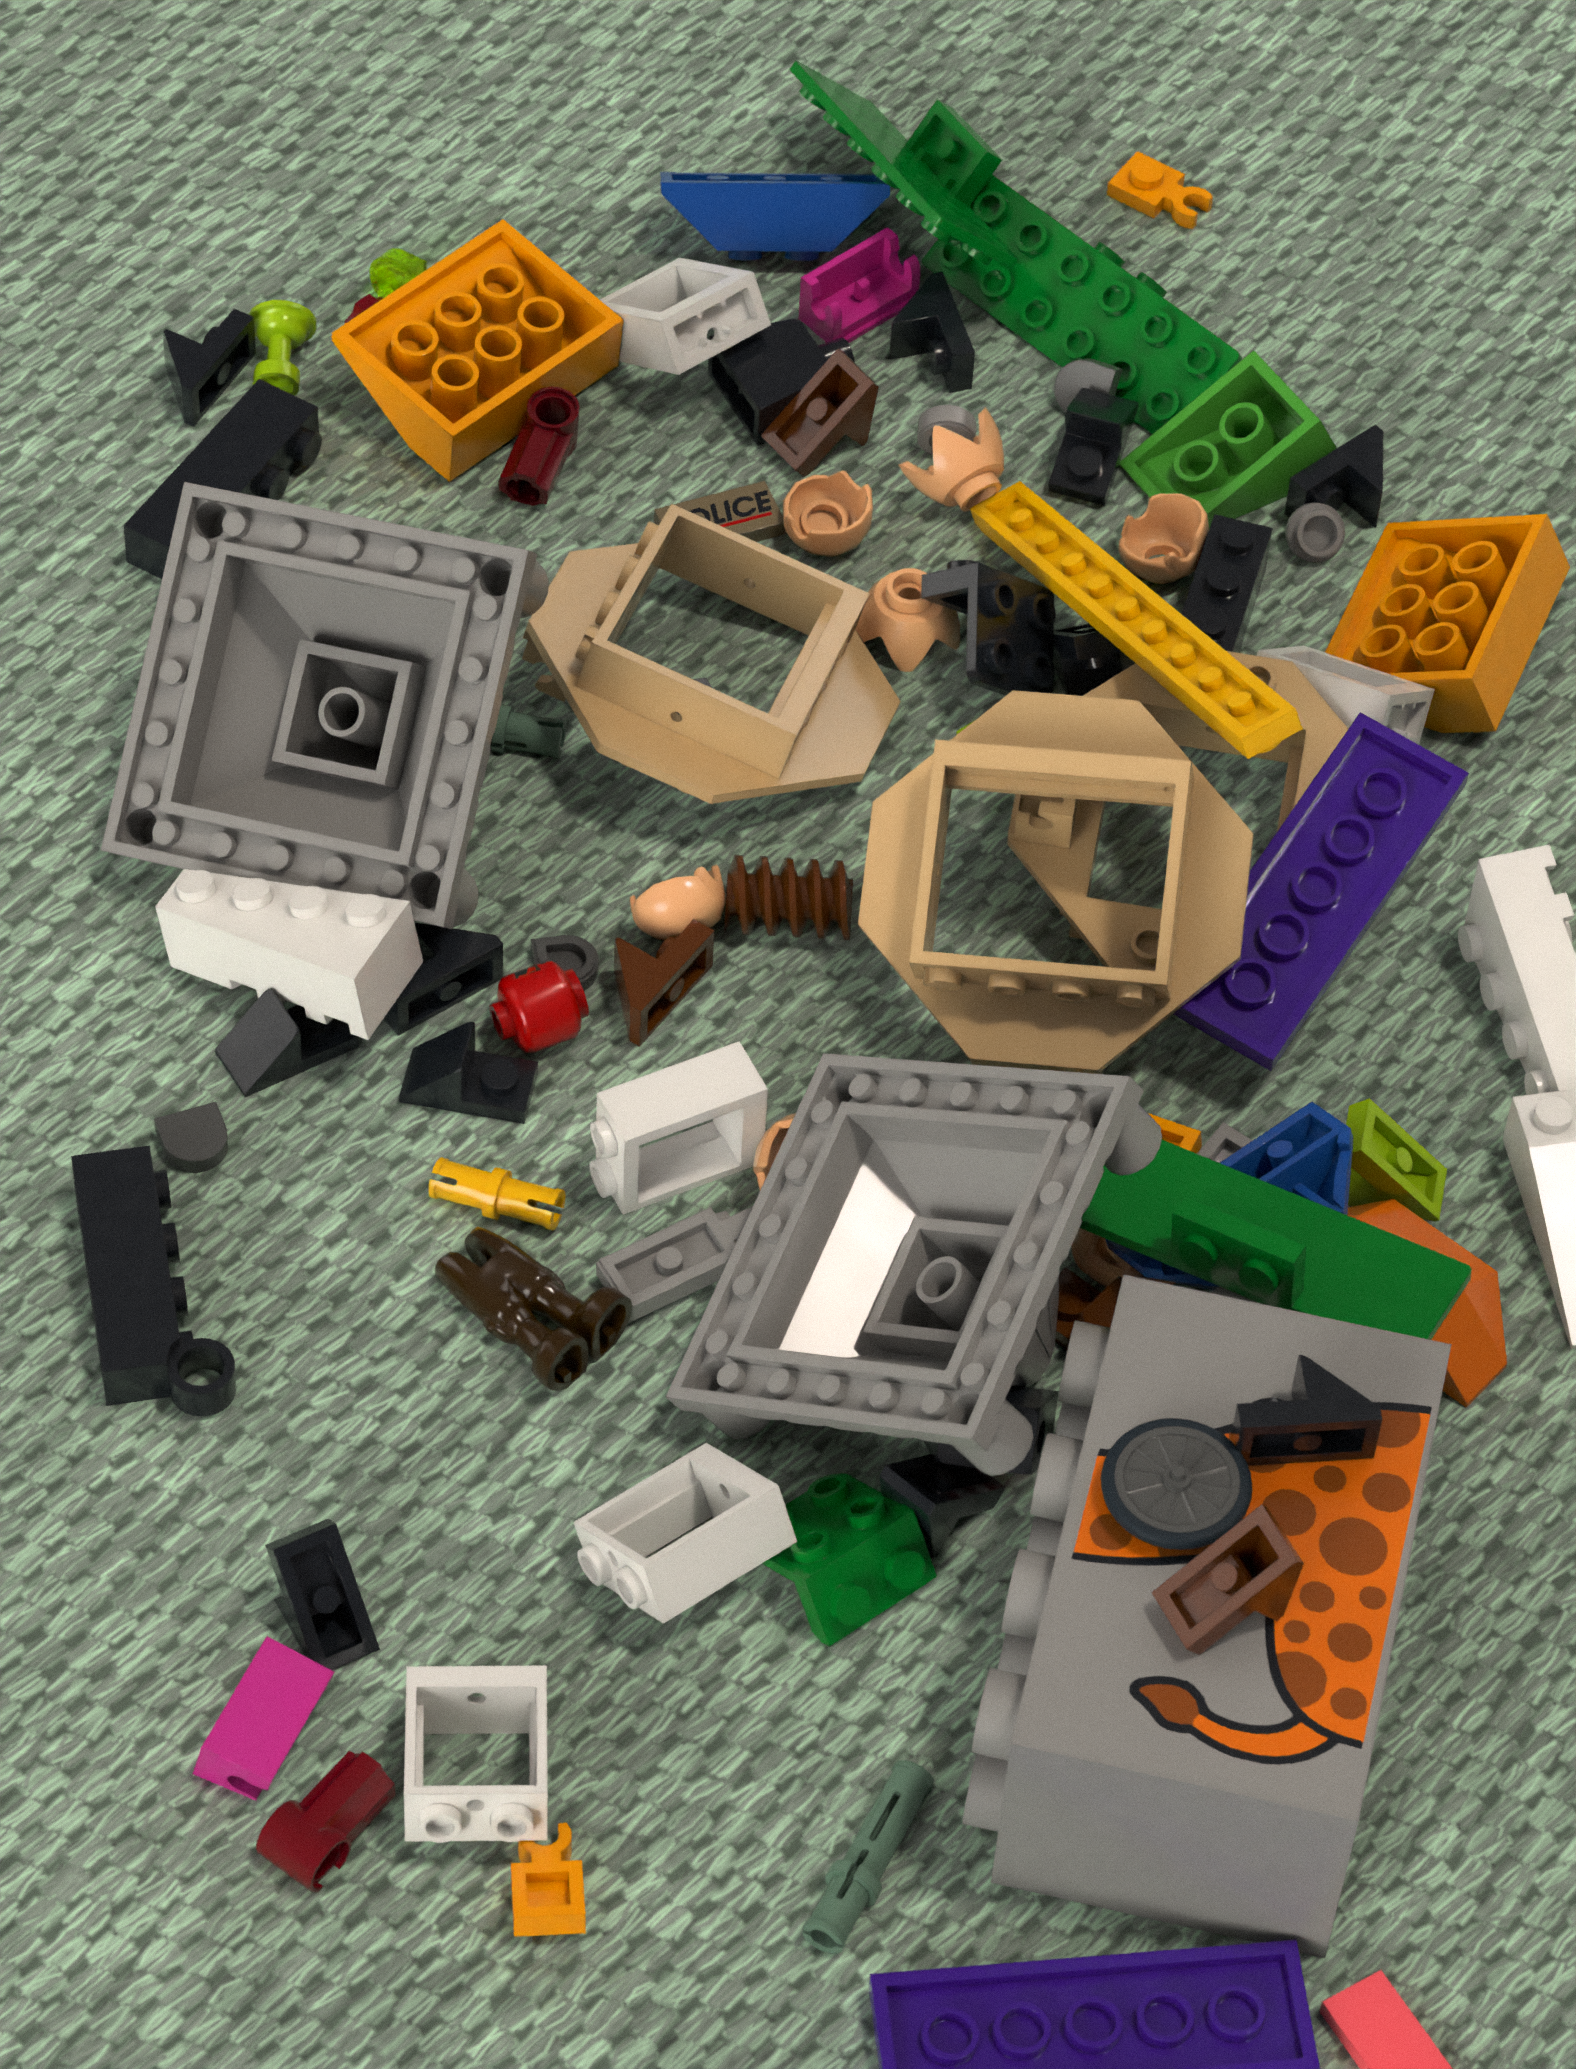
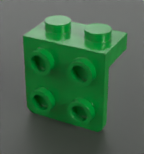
(851, 1554)

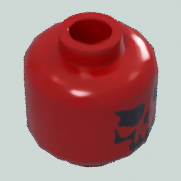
(539, 1006)

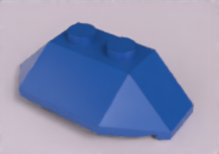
(774, 209)
(1301, 1155)

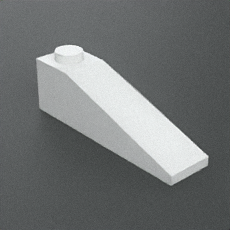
(1543, 1160)

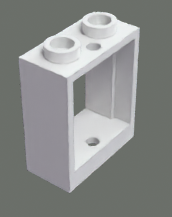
(676, 306)
(1358, 688)
(707, 1087)
(706, 1483)
(443, 1704)

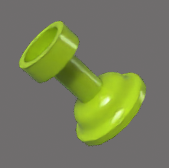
(281, 328)

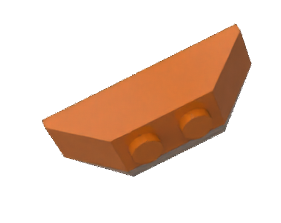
(1474, 1321)

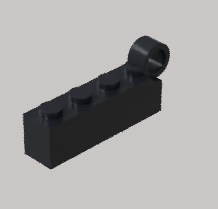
(245, 453)
(1228, 580)
(133, 1291)

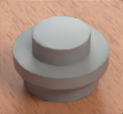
(1315, 532)

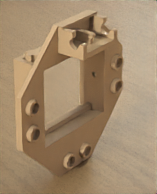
(719, 747)
(1061, 835)
(1042, 1010)

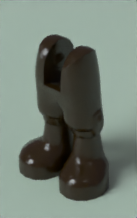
(516, 1287)

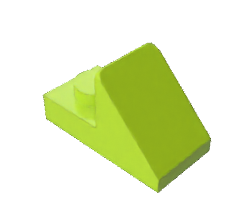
(1392, 1164)

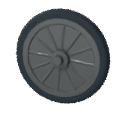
(1176, 1483)

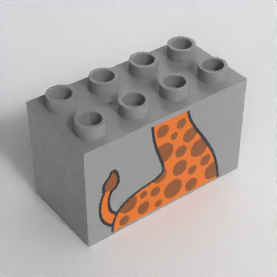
(1231, 1775)

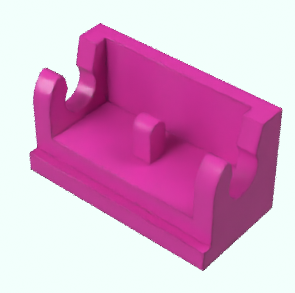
(858, 289)
(262, 1719)

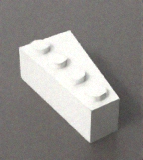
(310, 944)
(1526, 963)

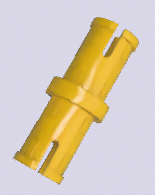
(496, 1193)

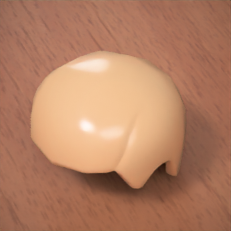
(828, 513)
(1169, 527)
(674, 903)

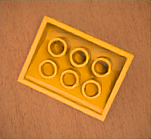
(472, 344)
(1455, 611)

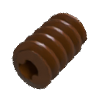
(789, 897)

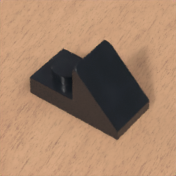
(934, 327)
(205, 370)
(1092, 445)
(1344, 475)
(1083, 658)
(452, 970)
(279, 1043)
(456, 1078)
(1319, 1424)
(939, 1494)
(321, 1596)

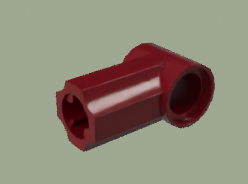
(541, 446)
(319, 1830)

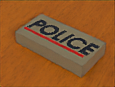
(743, 510)

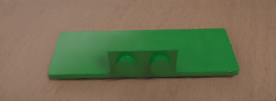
(934, 169)
(1083, 305)
(1274, 1244)

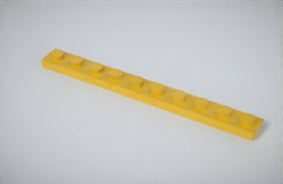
(1137, 621)

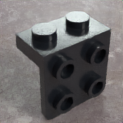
(1006, 625)

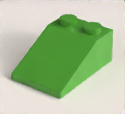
(1232, 444)

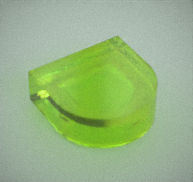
(394, 270)

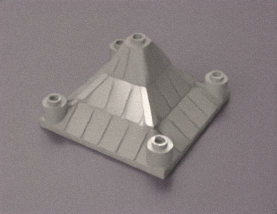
(320, 700)
(911, 1252)

